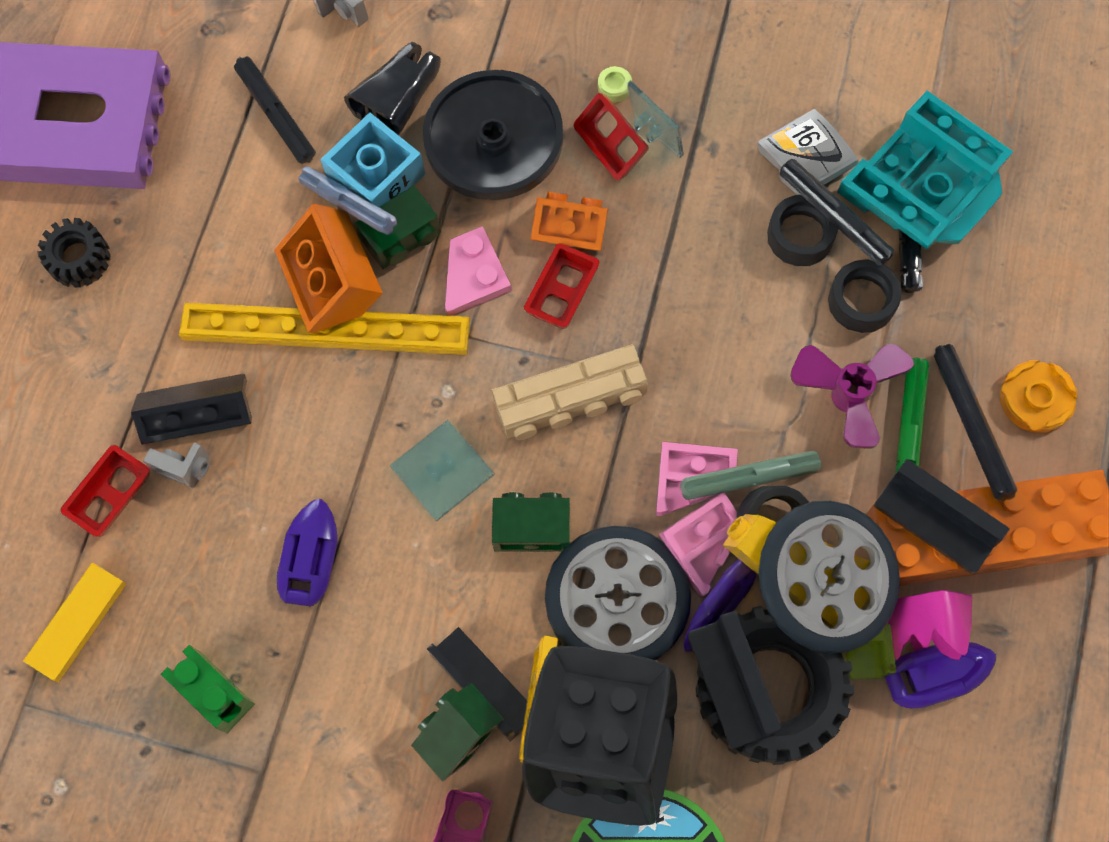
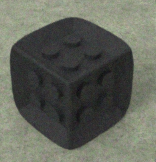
(600, 735)

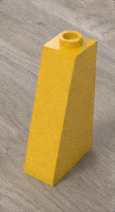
(746, 542)

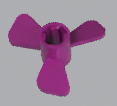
(818, 371)

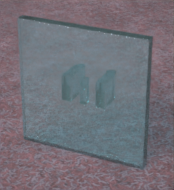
(655, 119)
(442, 470)

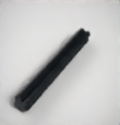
(975, 423)

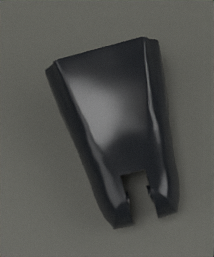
(395, 87)

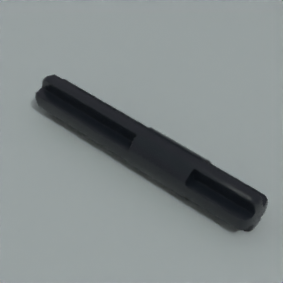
(274, 110)
(836, 212)

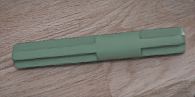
(750, 475)

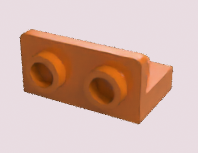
(569, 222)

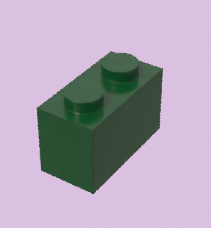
(415, 227)
(530, 523)
(456, 730)

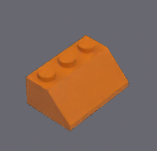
(327, 269)

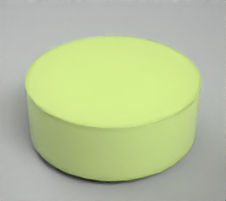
(613, 83)

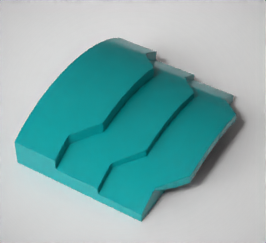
(930, 175)

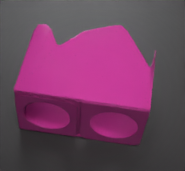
(933, 616)
(452, 801)

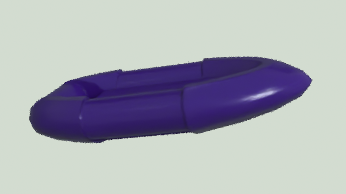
(308, 554)
(723, 597)
(937, 676)

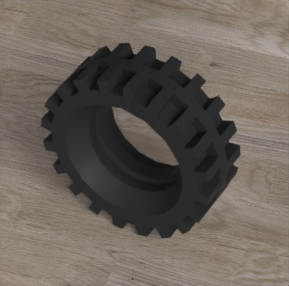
(825, 703)

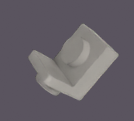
(346, 8)
(178, 467)

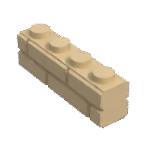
(570, 392)

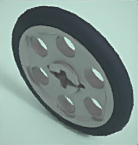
(642, 551)
(779, 573)

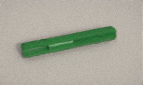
(913, 413)

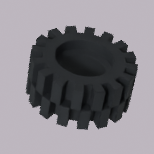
(64, 237)

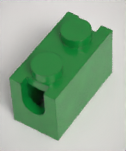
(208, 689)

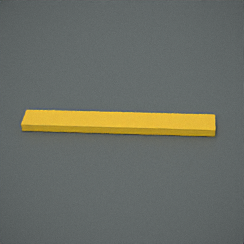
(286, 328)

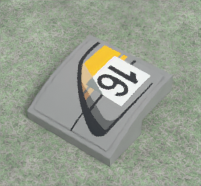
(813, 145)

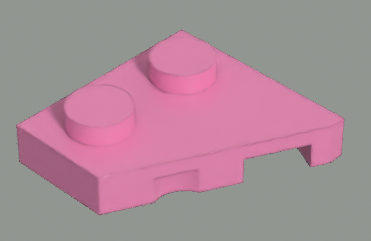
(473, 272)
(686, 461)
(699, 539)

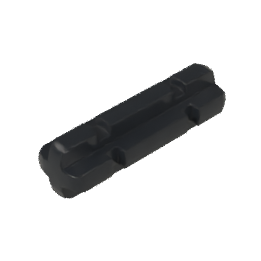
(910, 263)

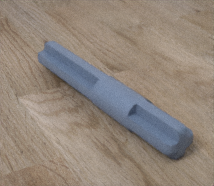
(347, 200)

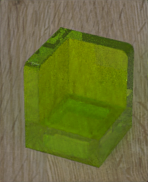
(873, 659)

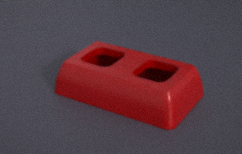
(607, 148)
(549, 286)
(97, 485)

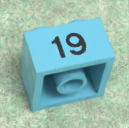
(374, 162)

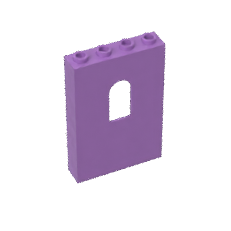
(95, 153)

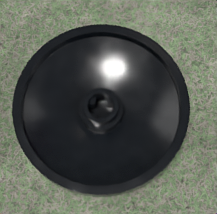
(493, 134)

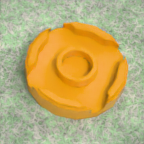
(1038, 396)

